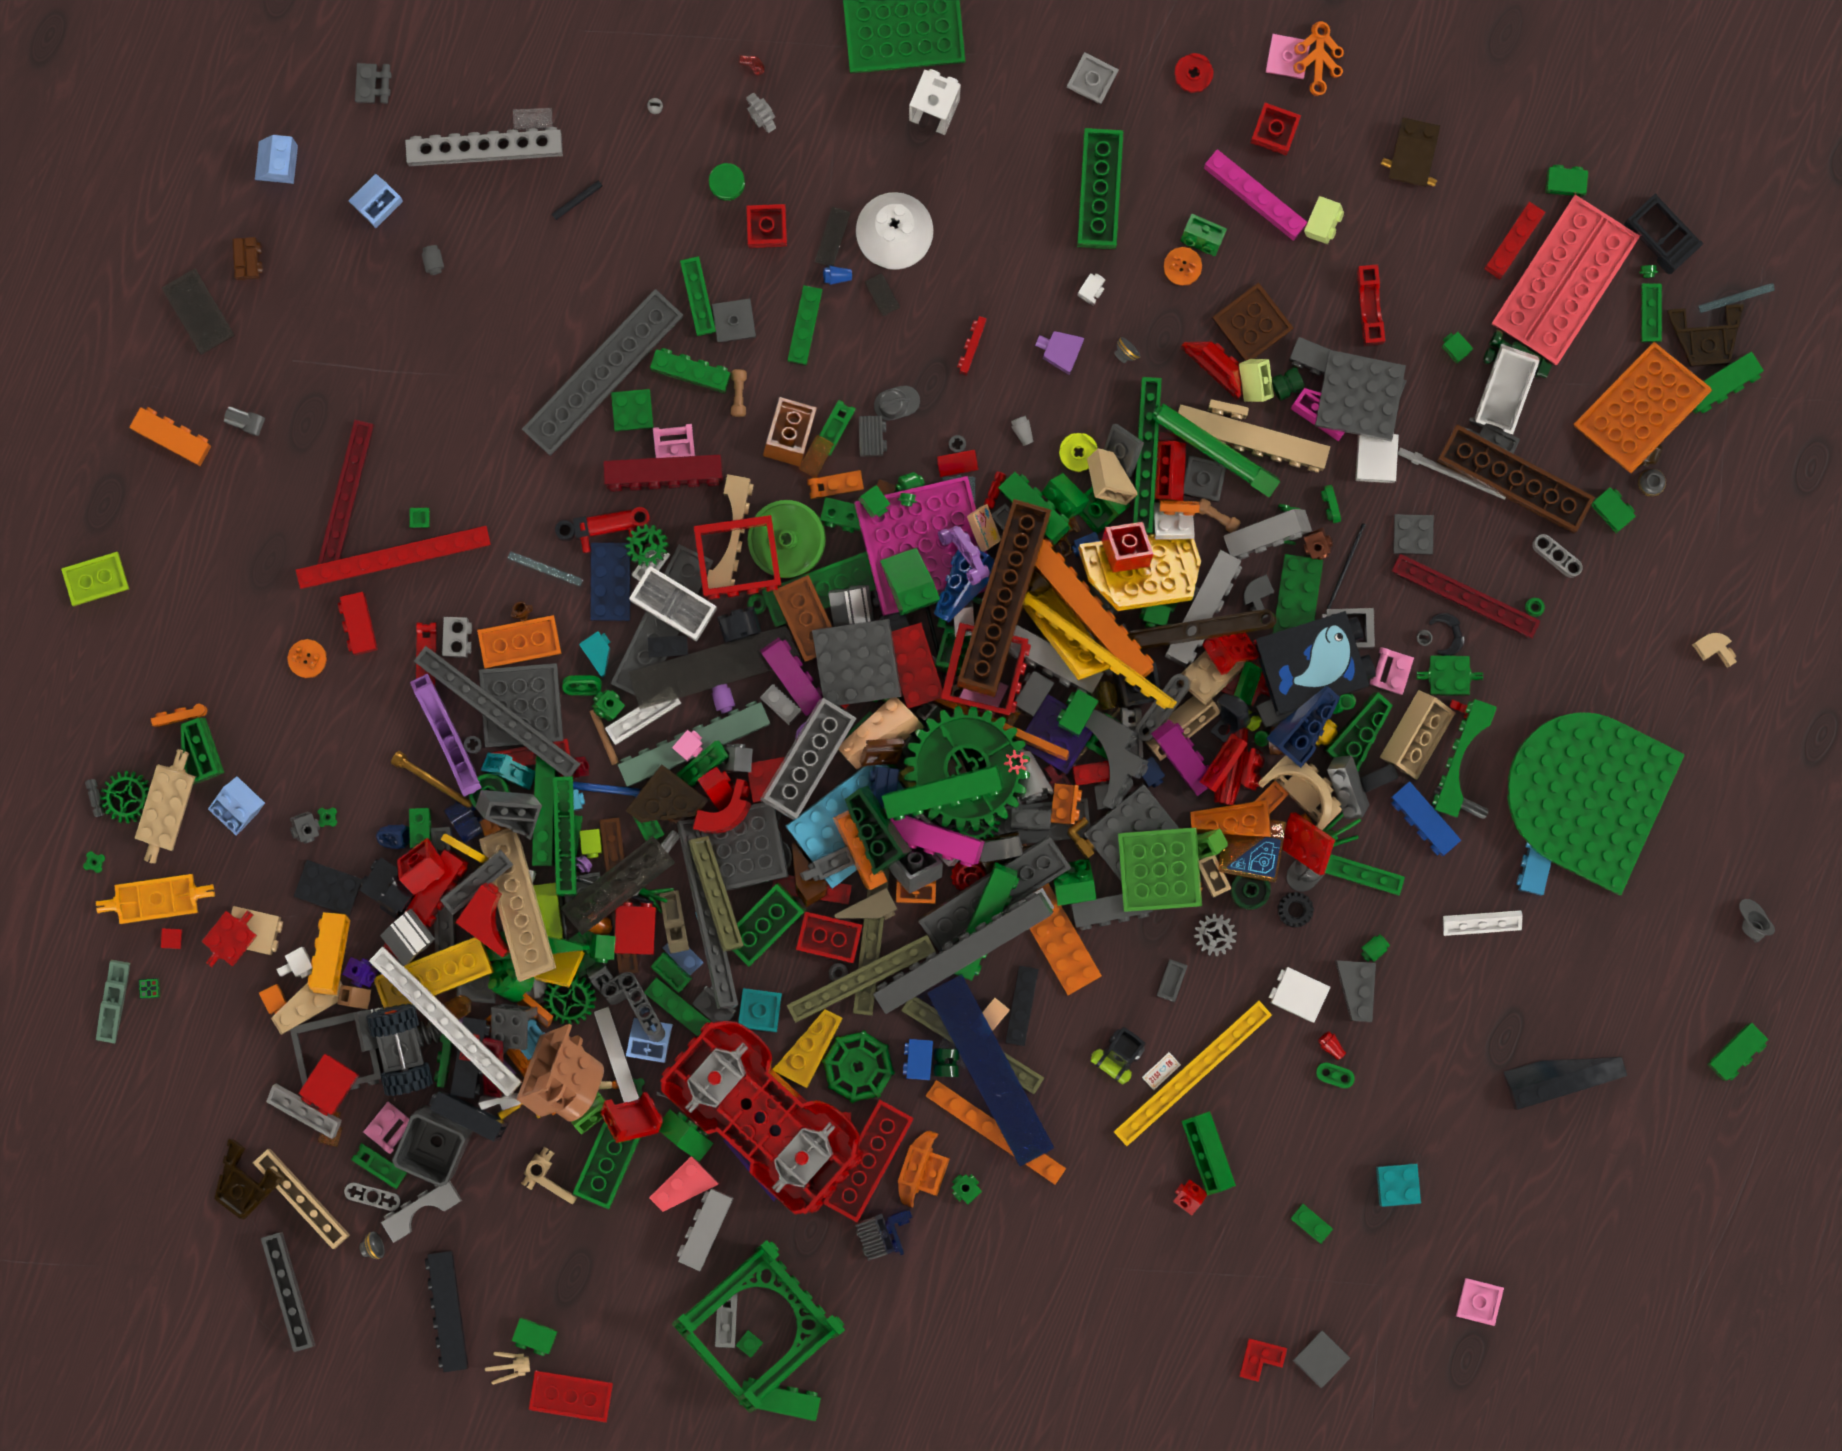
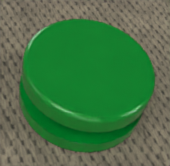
(726, 181)

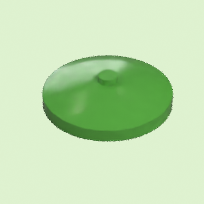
(797, 535)

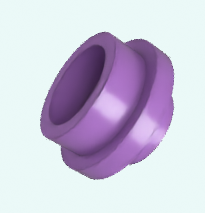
(583, 864)

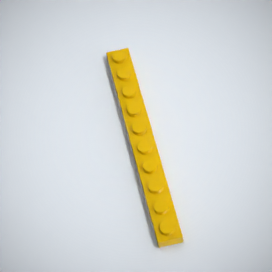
(1102, 654)
(1192, 1073)

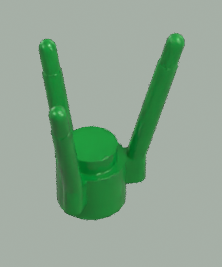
(1334, 834)

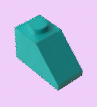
(597, 651)

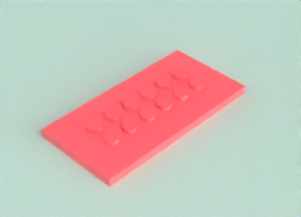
(1565, 280)

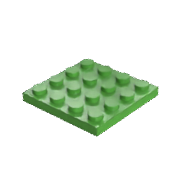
(1160, 869)

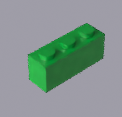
(1738, 1052)

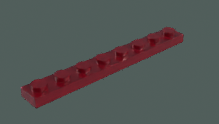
(346, 492)
(1465, 596)

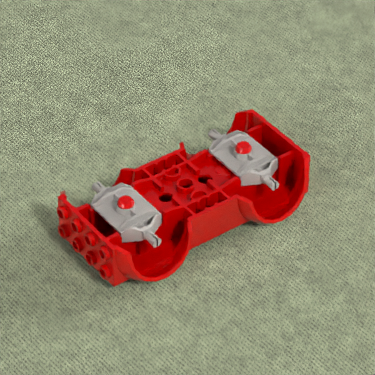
(815, 1138)

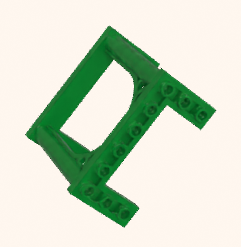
(824, 1328)

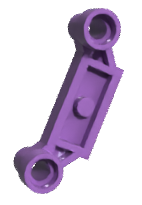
(968, 550)

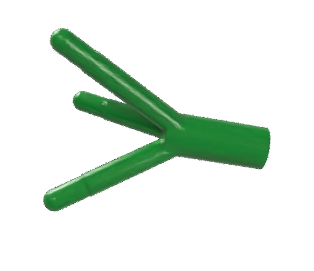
(650, 894)

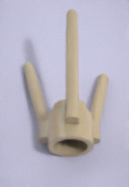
(521, 1365)

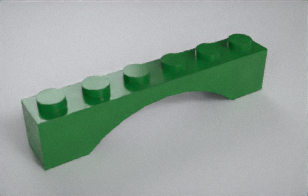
(1450, 796)

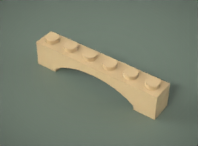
(737, 490)

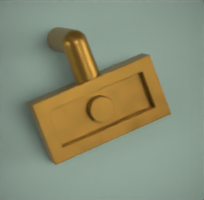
(1084, 846)

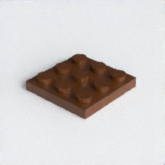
(1252, 323)

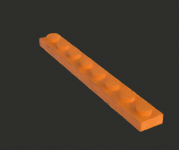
(988, 1127)

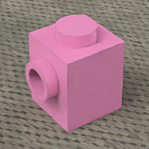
(689, 745)

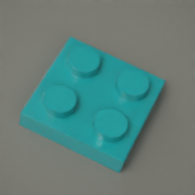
(760, 1010)

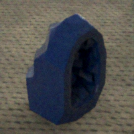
(394, 836)

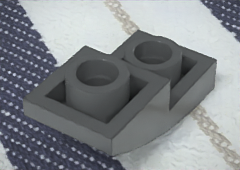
(1001, 848)

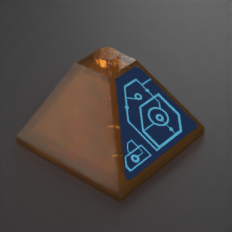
(1254, 855)

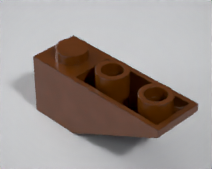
(809, 890)

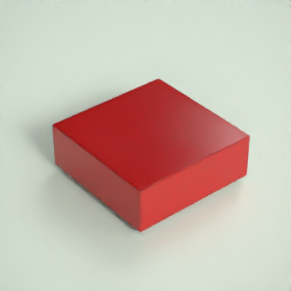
(171, 938)

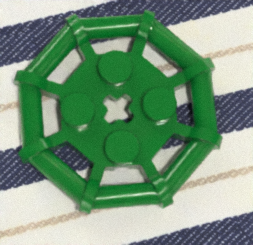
(859, 1078)

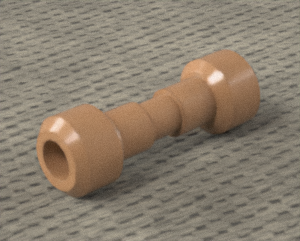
(739, 377)
(1231, 523)

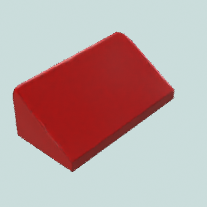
(957, 463)

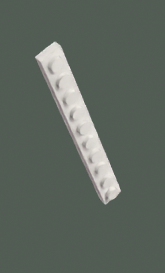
(445, 1021)

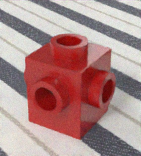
(1189, 1196)

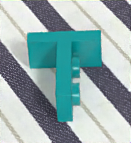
(506, 768)

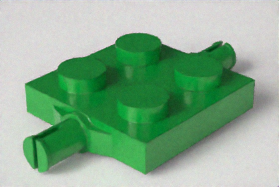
(1449, 675)

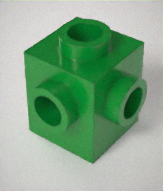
(609, 710)
(971, 1194)

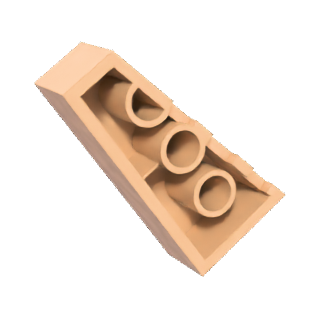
(888, 722)

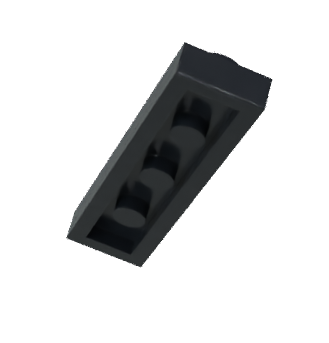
(1022, 1005)

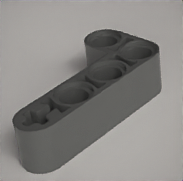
(640, 1007)

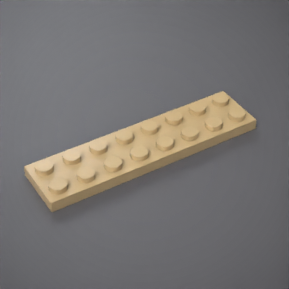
(519, 908)

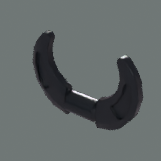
(1452, 621)

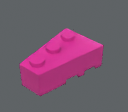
(1307, 407)

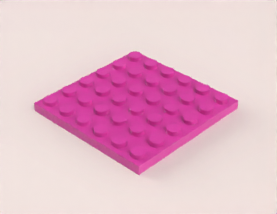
(907, 528)

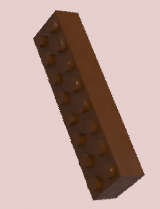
(1515, 479)

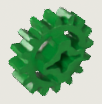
(648, 538)

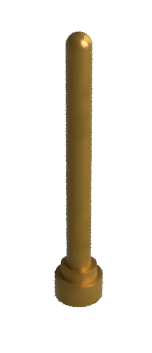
(401, 760)

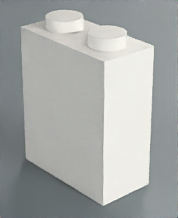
(1376, 459)
(1299, 994)

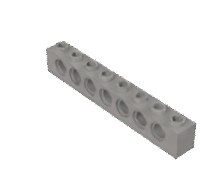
(493, 153)

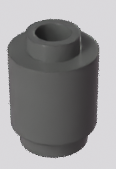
(432, 260)

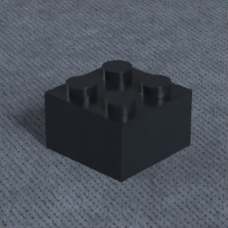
(1131, 695)

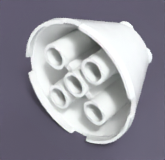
(892, 246)

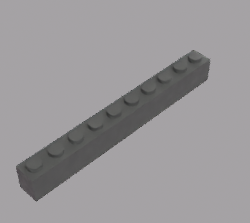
(962, 953)

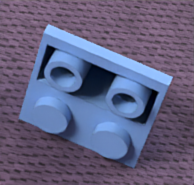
(376, 200)
(236, 805)
(643, 1048)

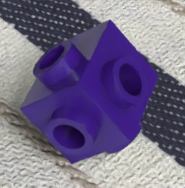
(360, 972)

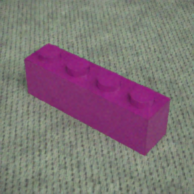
(791, 675)
(1181, 755)

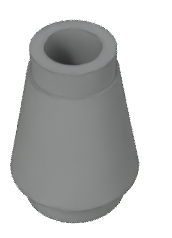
(1022, 429)

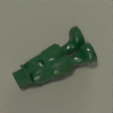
(1496, 341)

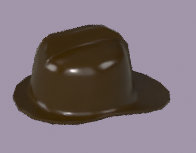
(1038, 584)

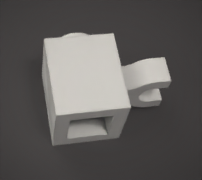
(298, 962)

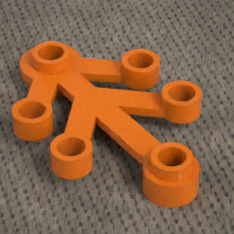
(1319, 56)

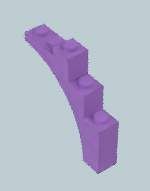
(446, 734)

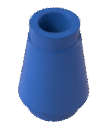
(836, 275)

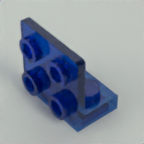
(900, 1218)

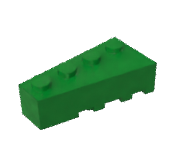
(1360, 730)

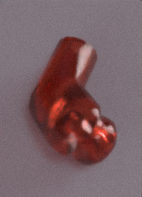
(754, 62)

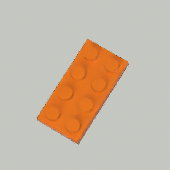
(519, 642)

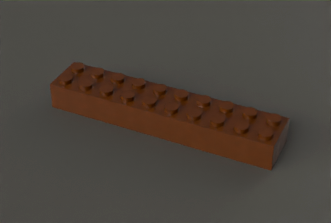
(1004, 598)

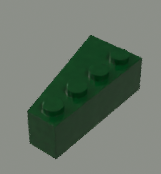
(878, 833)

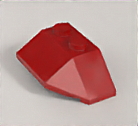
(1216, 364)

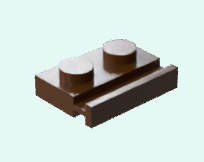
(881, 752)

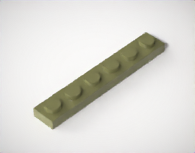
(715, 893)

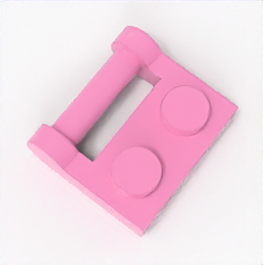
(674, 448)
(1397, 673)
(384, 1123)

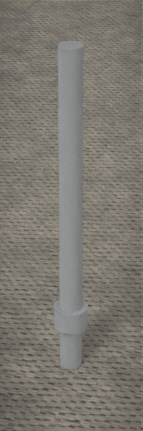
(1417, 459)

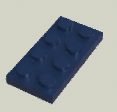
(610, 582)

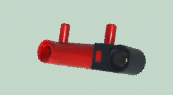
(601, 524)

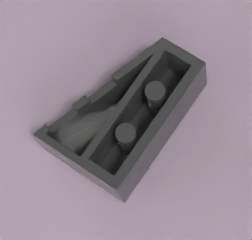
(510, 810)
(1358, 988)

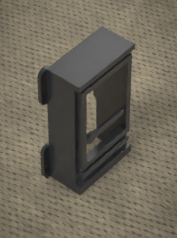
(1680, 252)

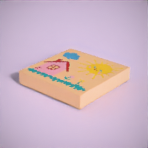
(984, 528)

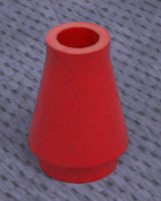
(1331, 1044)

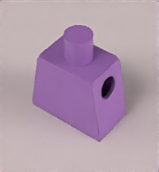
(1061, 350)

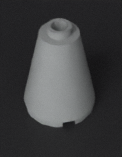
(1037, 785)

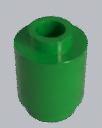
(1374, 948)

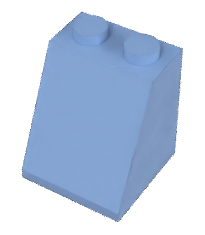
(276, 159)

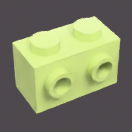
(1324, 220)
(1256, 380)

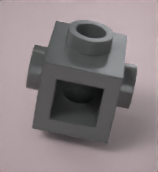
(299, 823)

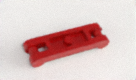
(430, 642)

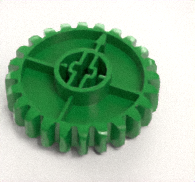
(961, 735)

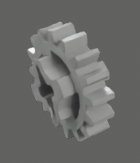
(761, 112)
(1218, 926)

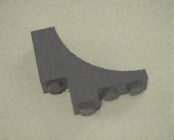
(1123, 763)

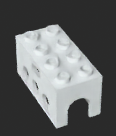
(936, 97)
(1507, 388)

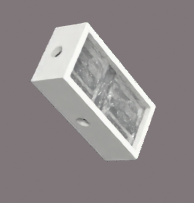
(673, 603)

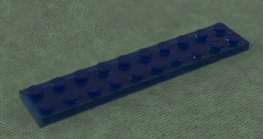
(990, 1070)

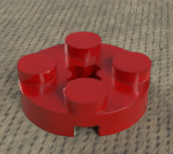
(1203, 68)

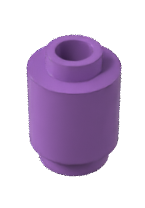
(723, 698)

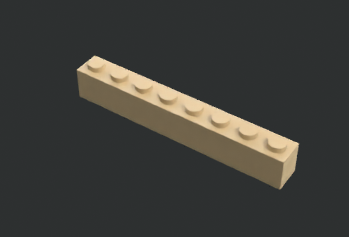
(1260, 440)

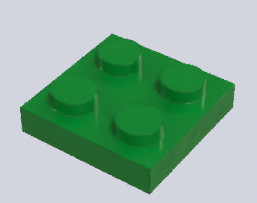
(632, 410)

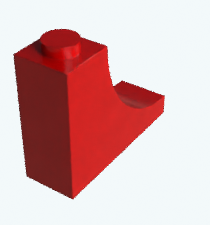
(480, 918)

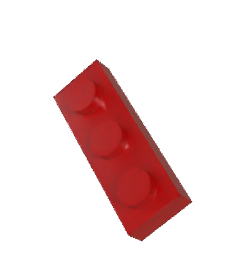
(971, 345)
(1223, 762)

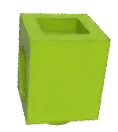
(591, 843)

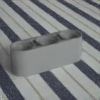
(1547, 554)

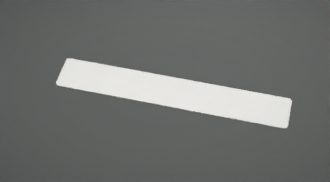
(616, 1055)

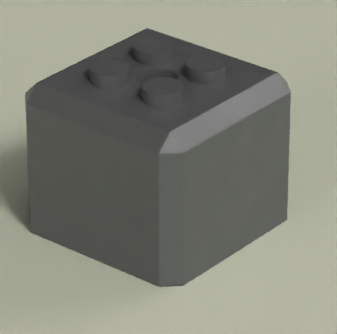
(423, 1158)

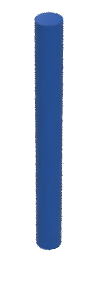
(606, 788)

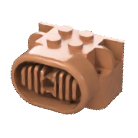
(561, 1076)

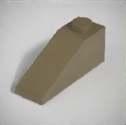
(873, 907)

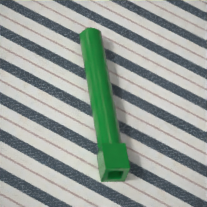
(1216, 449)

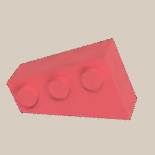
(683, 1184)

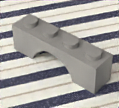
(399, 1224)

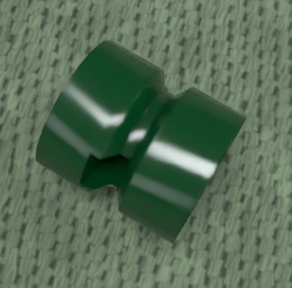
(1288, 383)
(946, 1069)

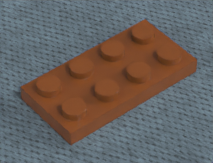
(802, 613)

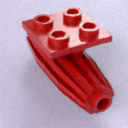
(1244, 772)

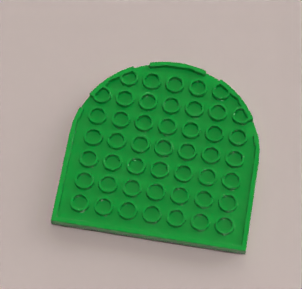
(1590, 794)

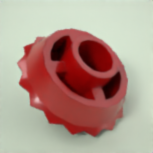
(965, 876)

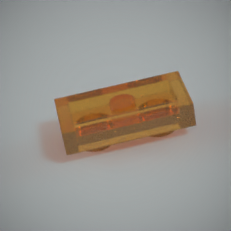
(816, 456)

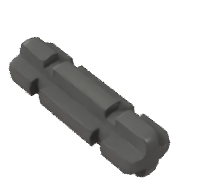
(94, 797)

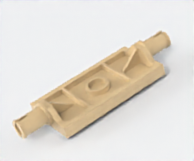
(165, 806)

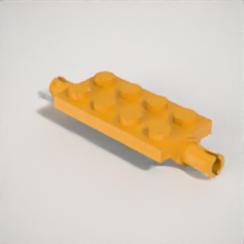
(155, 899)

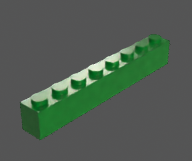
(1146, 465)

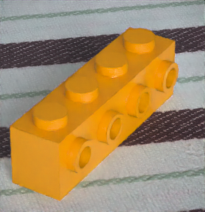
(329, 953)

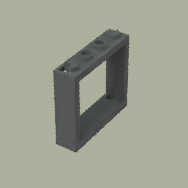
(370, 1079)

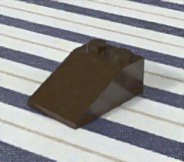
(1414, 151)

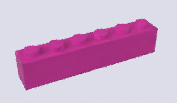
(1255, 195)
(939, 840)

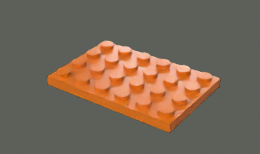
(1642, 407)

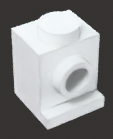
(1092, 288)

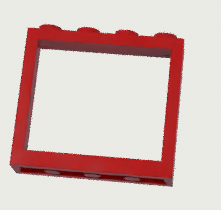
(750, 588)
(1015, 686)

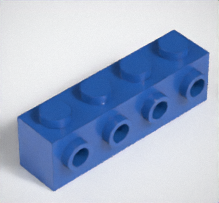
(1425, 819)

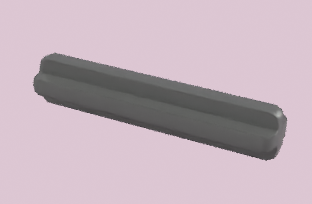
(1470, 806)

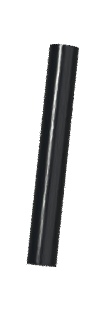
(576, 200)

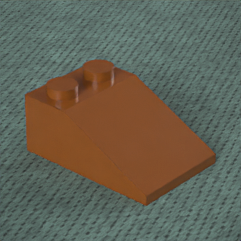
(789, 431)

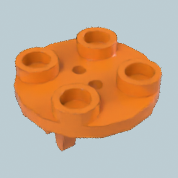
(1191, 269)
(315, 662)

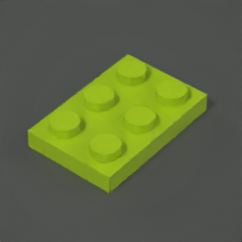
(95, 579)

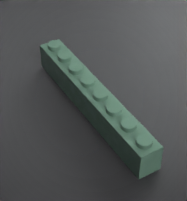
(725, 730)

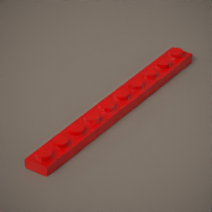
(393, 557)

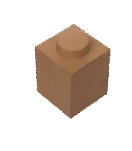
(354, 997)

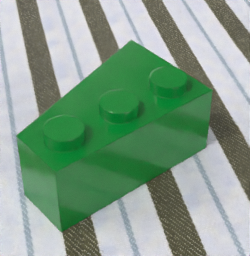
(203, 756)

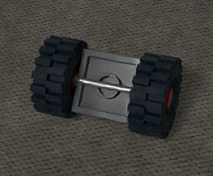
(399, 1049)

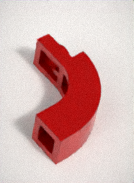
(729, 817)

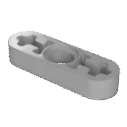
(359, 1187)

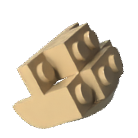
(1306, 789)

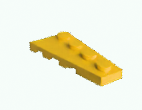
(805, 1056)

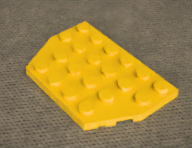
(1166, 581)

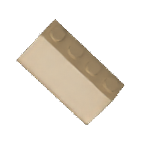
(1417, 734)

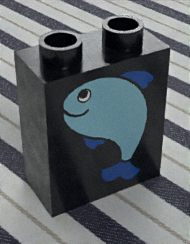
(1311, 657)

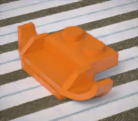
(921, 1169)

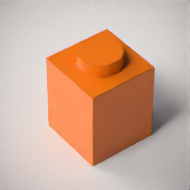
(273, 998)

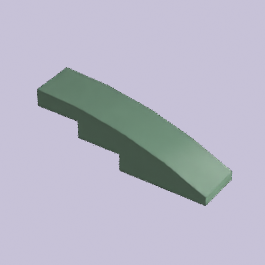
(113, 1001)

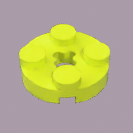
(1067, 451)

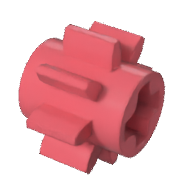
(1015, 756)

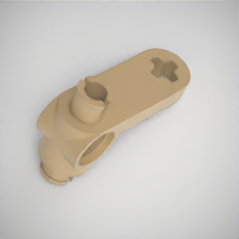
(544, 1161)

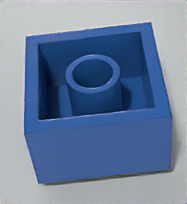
(919, 1059)

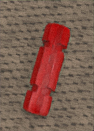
(994, 490)

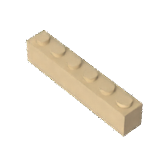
(303, 1200)

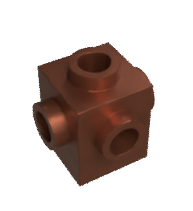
(1318, 537)

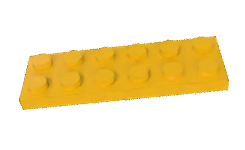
(1078, 660)
(441, 971)

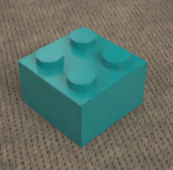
(1398, 1185)

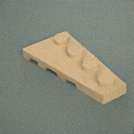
(303, 1007)

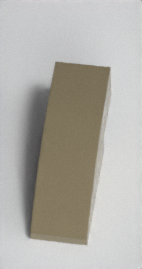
(674, 922)

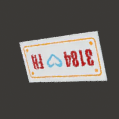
(1161, 1071)

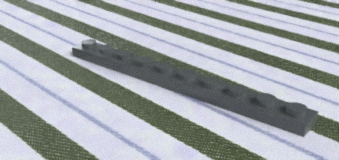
(497, 712)
(716, 958)

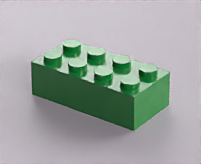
(767, 923)
(605, 1168)

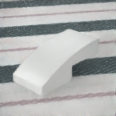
(505, 1102)

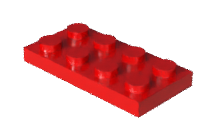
(916, 666)
(570, 1396)

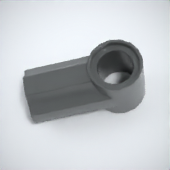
(249, 422)

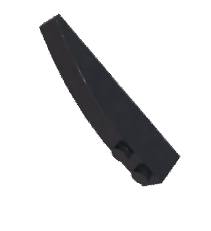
(1558, 1078)

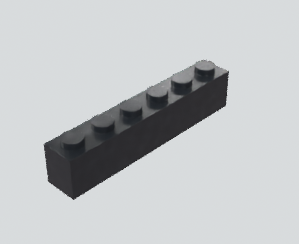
(447, 1311)

